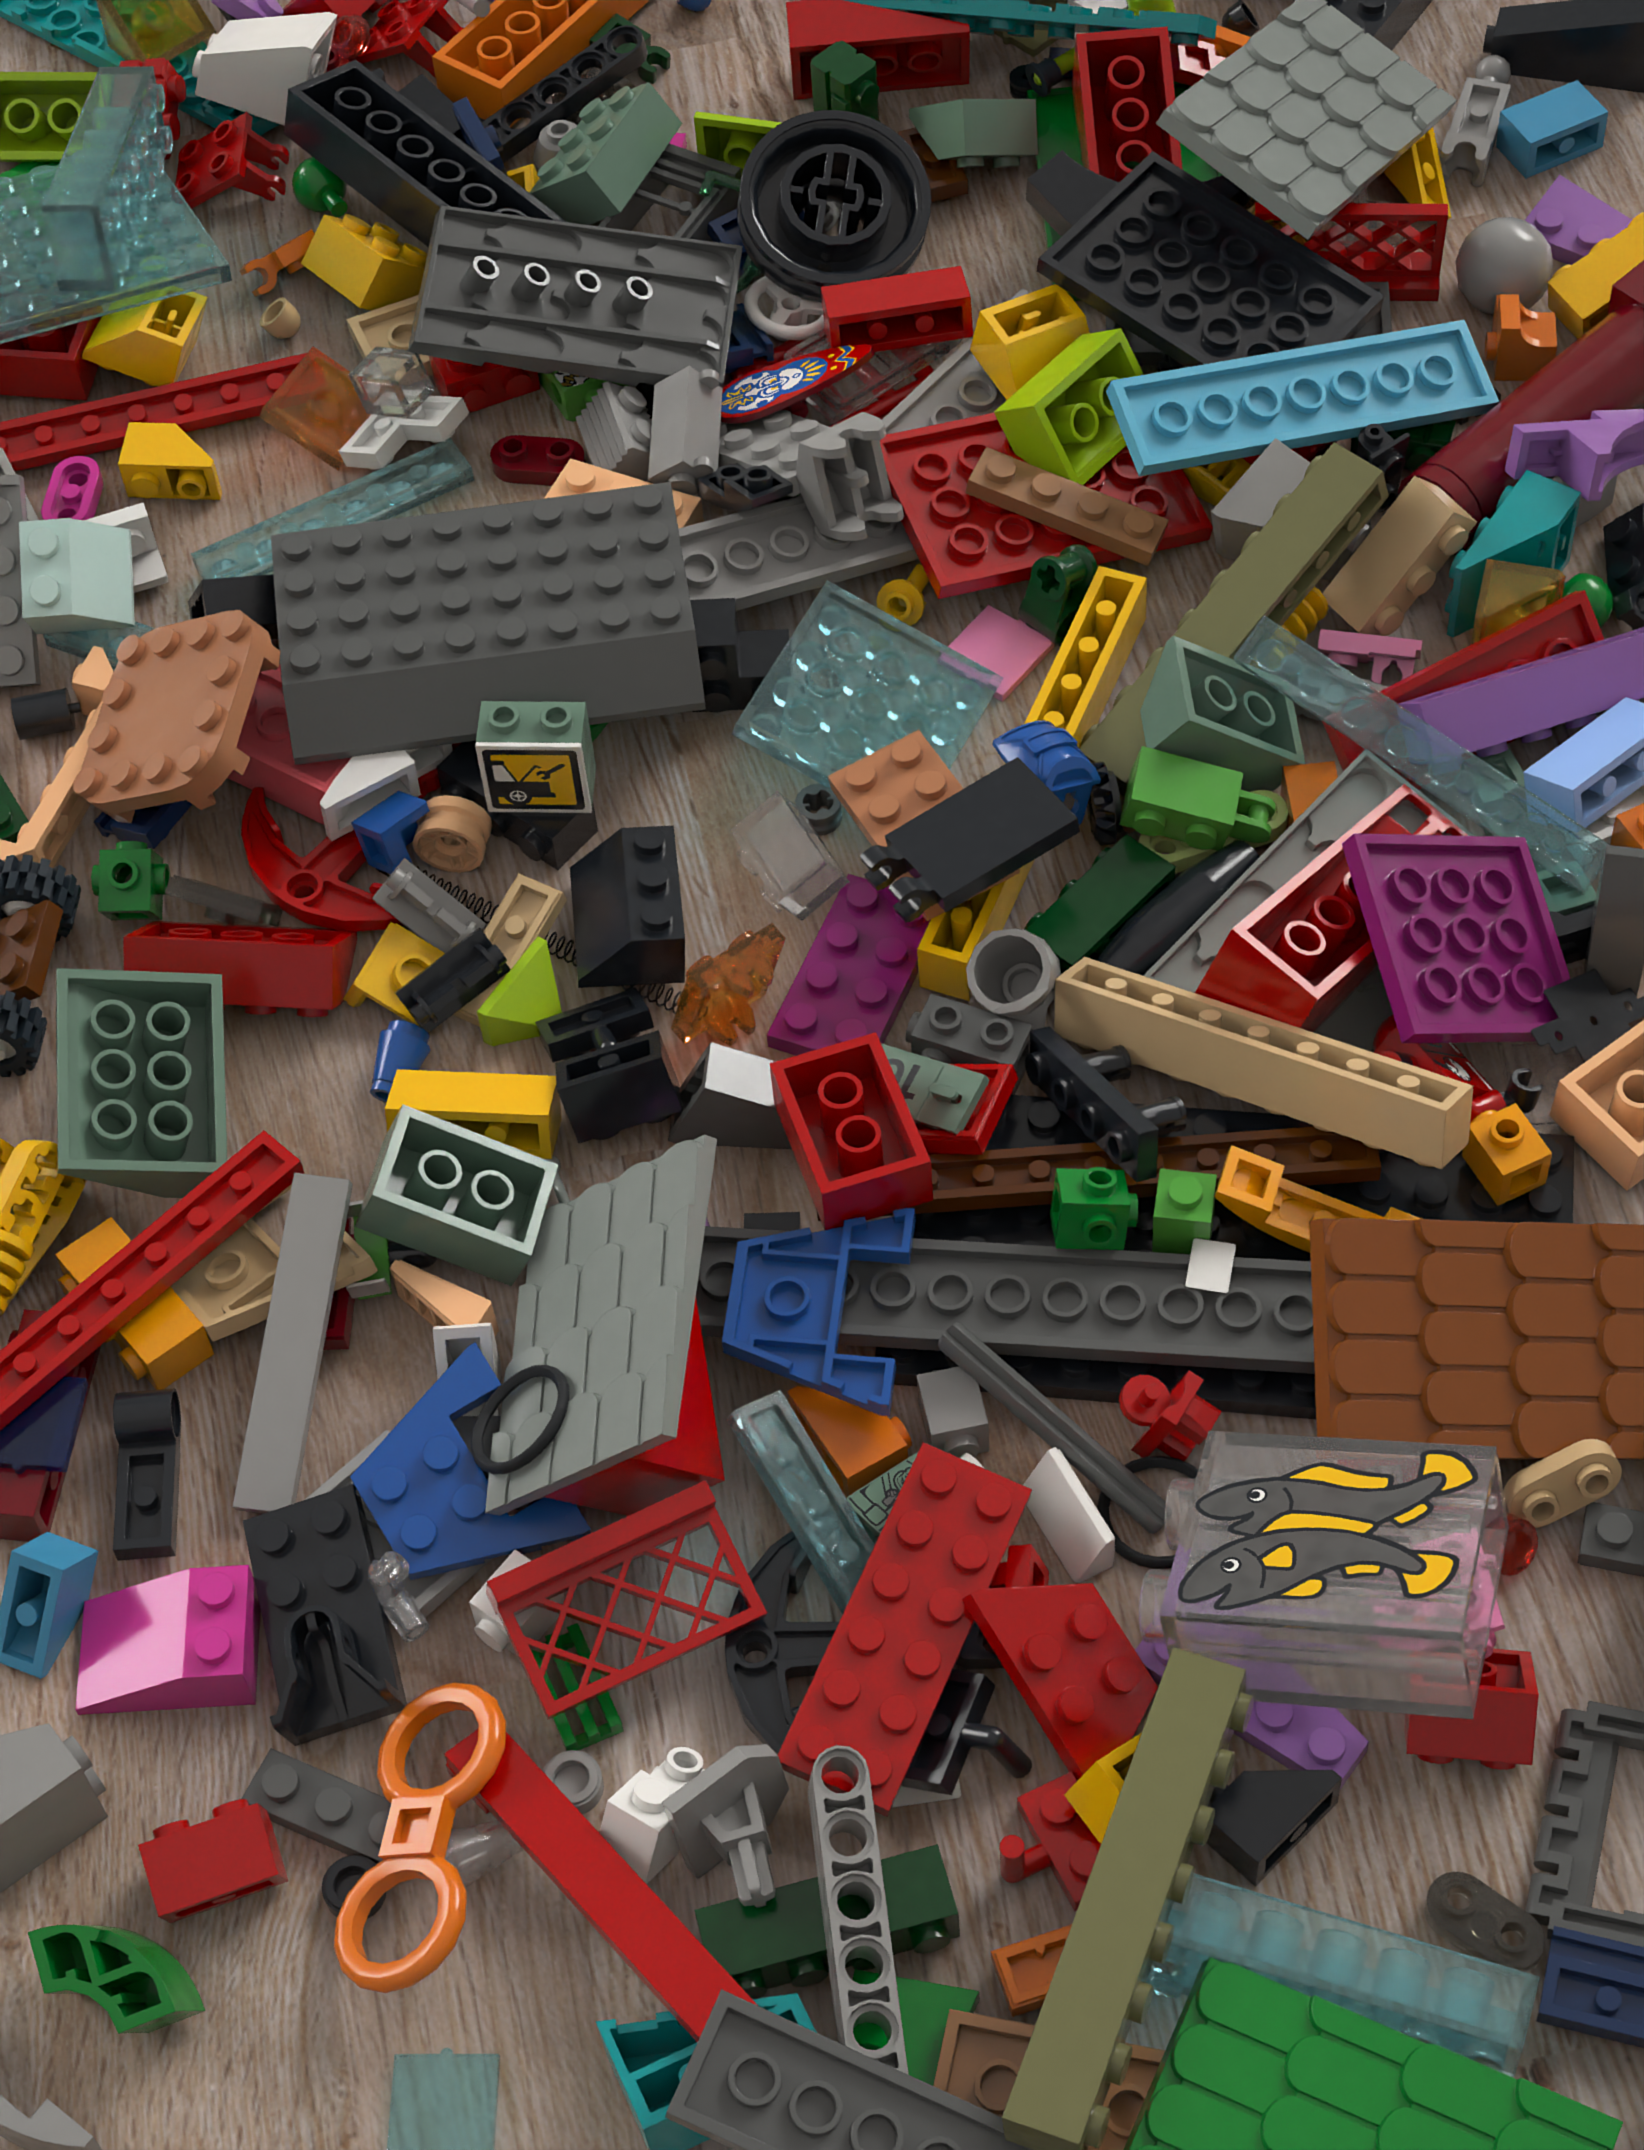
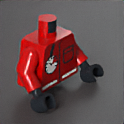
(1451, 1062)

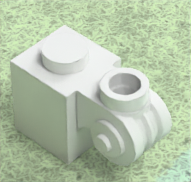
(637, 1820)

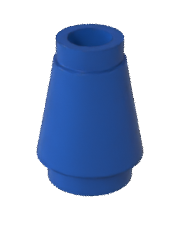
(399, 1047)

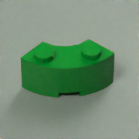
(119, 1970)

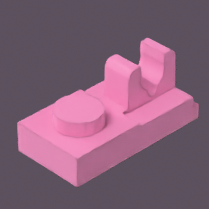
(1351, 648)

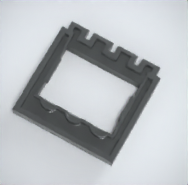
(1574, 1844)

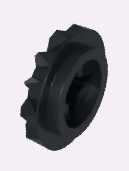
(1105, 807)

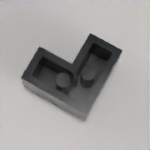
(731, 659)

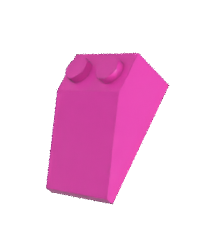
(171, 1643)

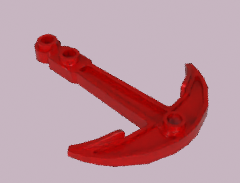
(317, 875)

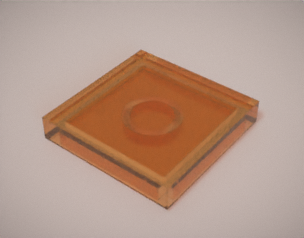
(317, 407)

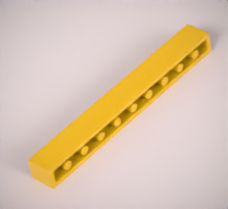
(1070, 700)

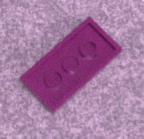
(851, 974)

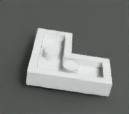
(383, 436)

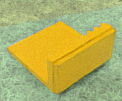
(390, 966)

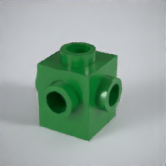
(130, 882)
(1092, 1209)

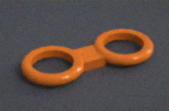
(419, 1837)

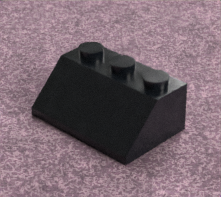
(629, 910)

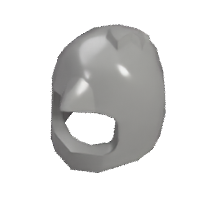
(1014, 975)

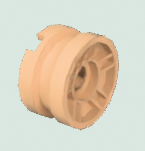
(453, 834)

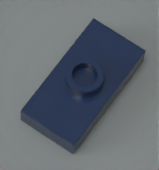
(480, 139)

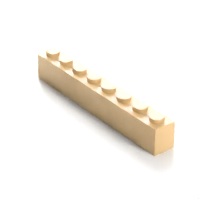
(1265, 1062)

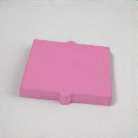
(1003, 647)

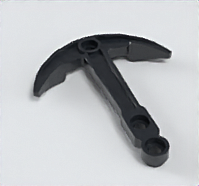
(792, 1647)

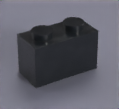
(618, 1087)

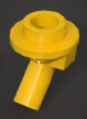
(904, 597)

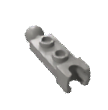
(1476, 120)

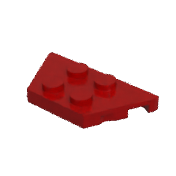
(1067, 1665)

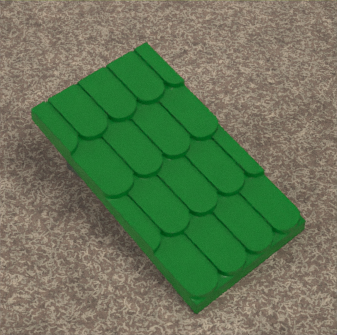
(1300, 2073)

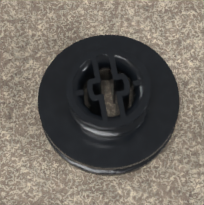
(840, 161)

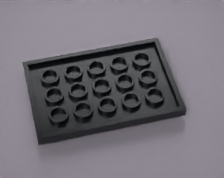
(1202, 272)

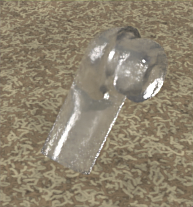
(385, 1579)

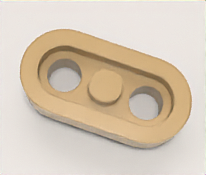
(1563, 1482)

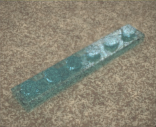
(360, 501)

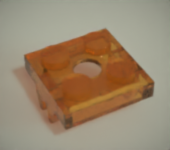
(743, 976)

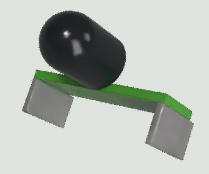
(383, 1255)

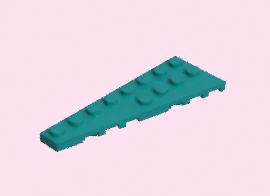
(1021, 18)
(80, 31)

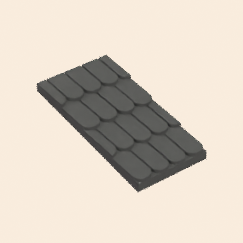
(574, 298)

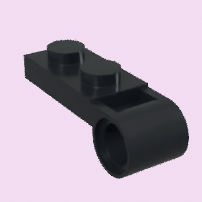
(147, 1473)

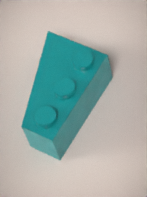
(652, 2059)

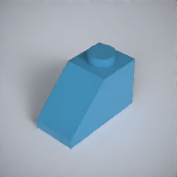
(43, 1600)

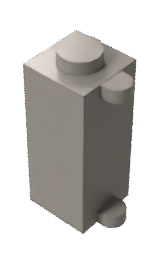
(685, 428)

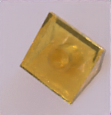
(153, 27)
(1513, 592)

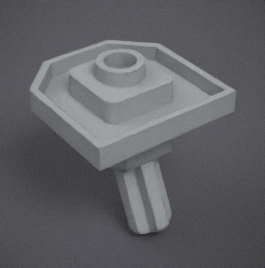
(726, 1818)

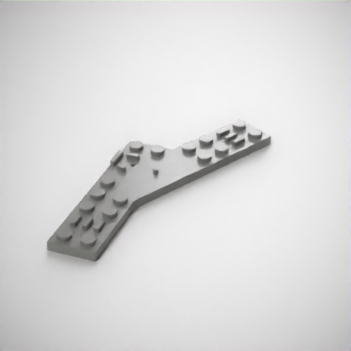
(778, 546)

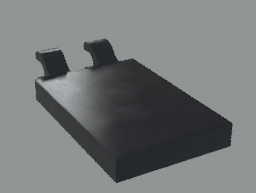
(970, 841)

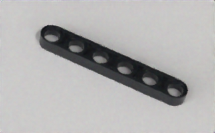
(567, 80)

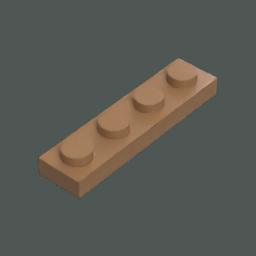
(1067, 506)

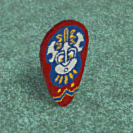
(789, 383)

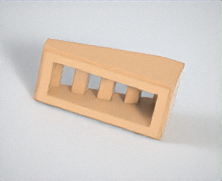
(439, 1300)

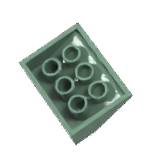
(140, 1078)

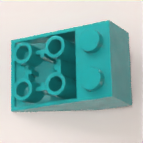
(1530, 527)

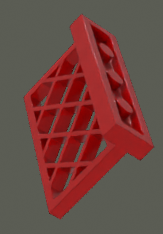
(1409, 273)
(602, 1552)

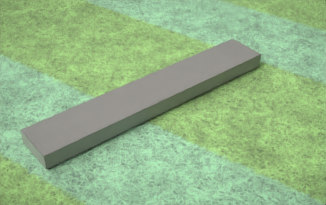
(293, 1343)

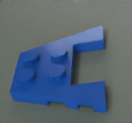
(791, 1304)
(434, 1494)

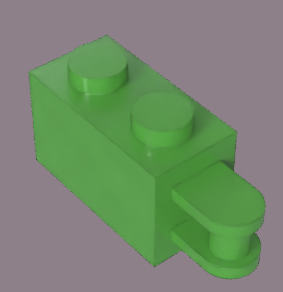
(1193, 802)

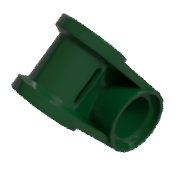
(1057, 591)

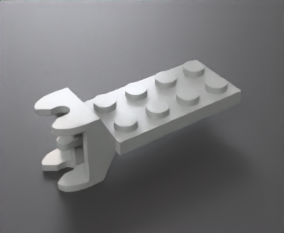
(832, 467)

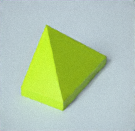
(521, 998)

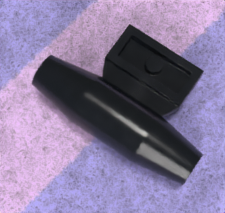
(1176, 909)

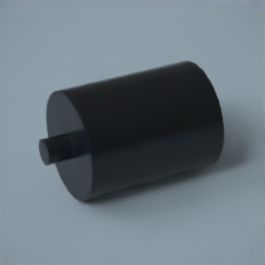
(44, 713)

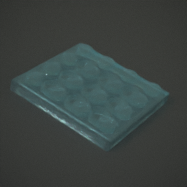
(858, 684)

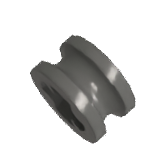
(813, 798)

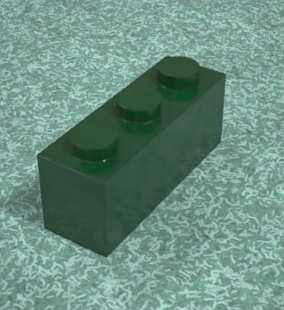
(1101, 901)

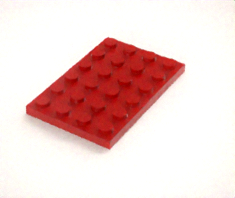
(981, 546)

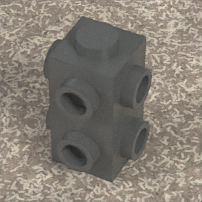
(968, 1035)

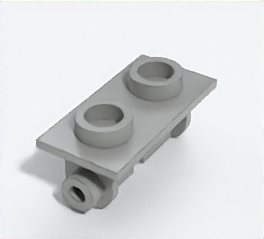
(426, 907)

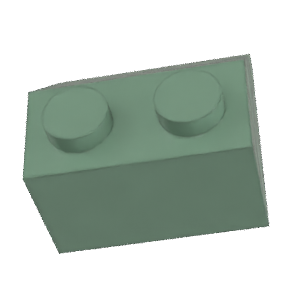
(979, 130)

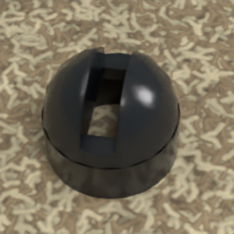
(1240, 19)

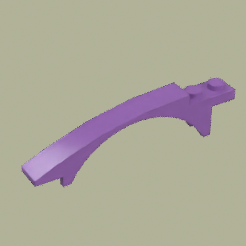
(1579, 451)

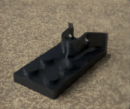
(322, 1617)

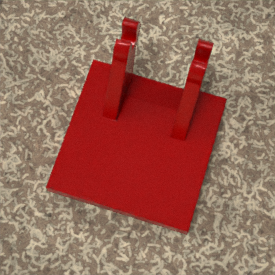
(400, 28)
(220, 163)

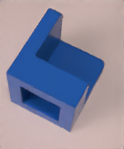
(389, 829)

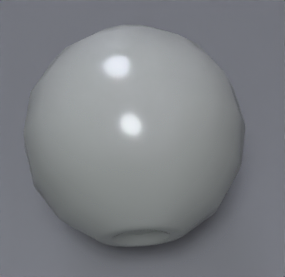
(1504, 258)

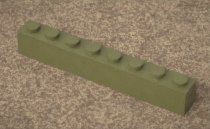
(1267, 579)
(1126, 1907)

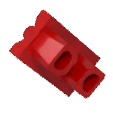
(1174, 1418)

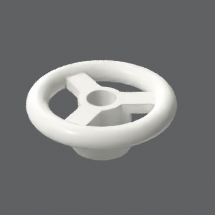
(789, 312)

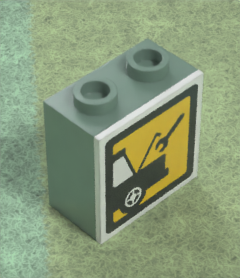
(536, 756)

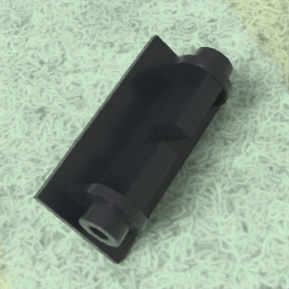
(1386, 454)
(453, 980)

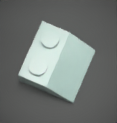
(75, 576)

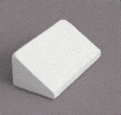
(1069, 1518)

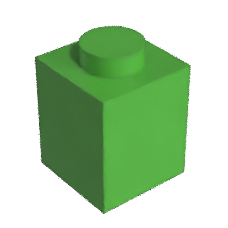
(1183, 1210)

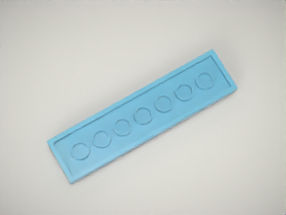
(1300, 396)

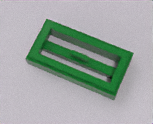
(592, 1733)

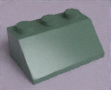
(1220, 715)

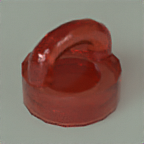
(1520, 1545)

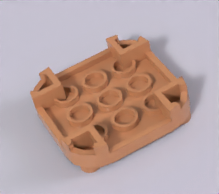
(174, 714)

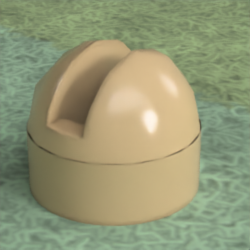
(281, 319)

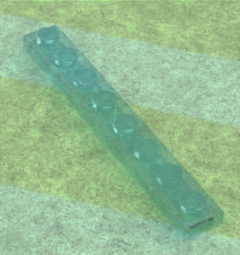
(1422, 753)

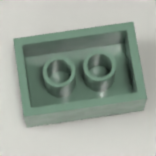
(606, 155)
(457, 1195)

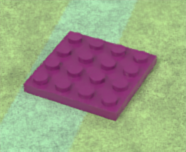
(1458, 934)

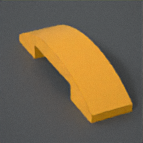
(1277, 1206)

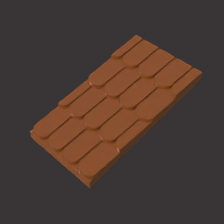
(1479, 1333)

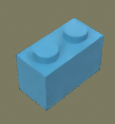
(1551, 129)

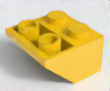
(365, 261)
(1025, 335)
(149, 339)

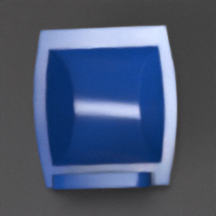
(1053, 758)

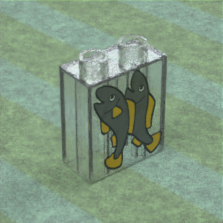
(1335, 1569)

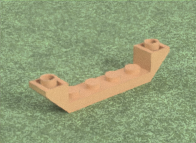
(59, 805)

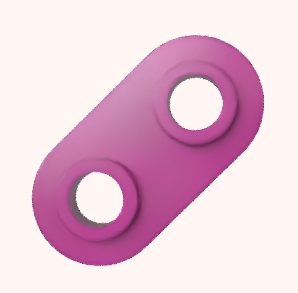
(73, 490)

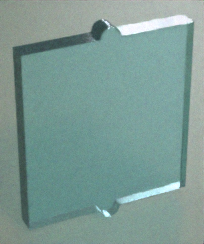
(444, 2101)

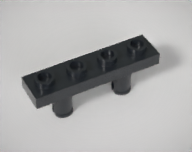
(1083, 1091)

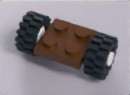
(35, 912)

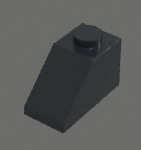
(1268, 1815)

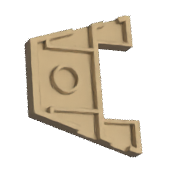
(237, 1279)

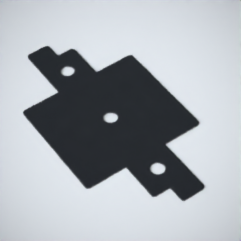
(1575, 1004)

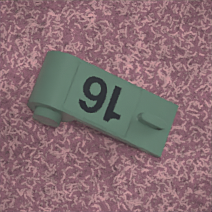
(935, 1088)

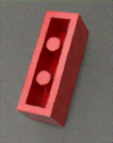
(899, 310)

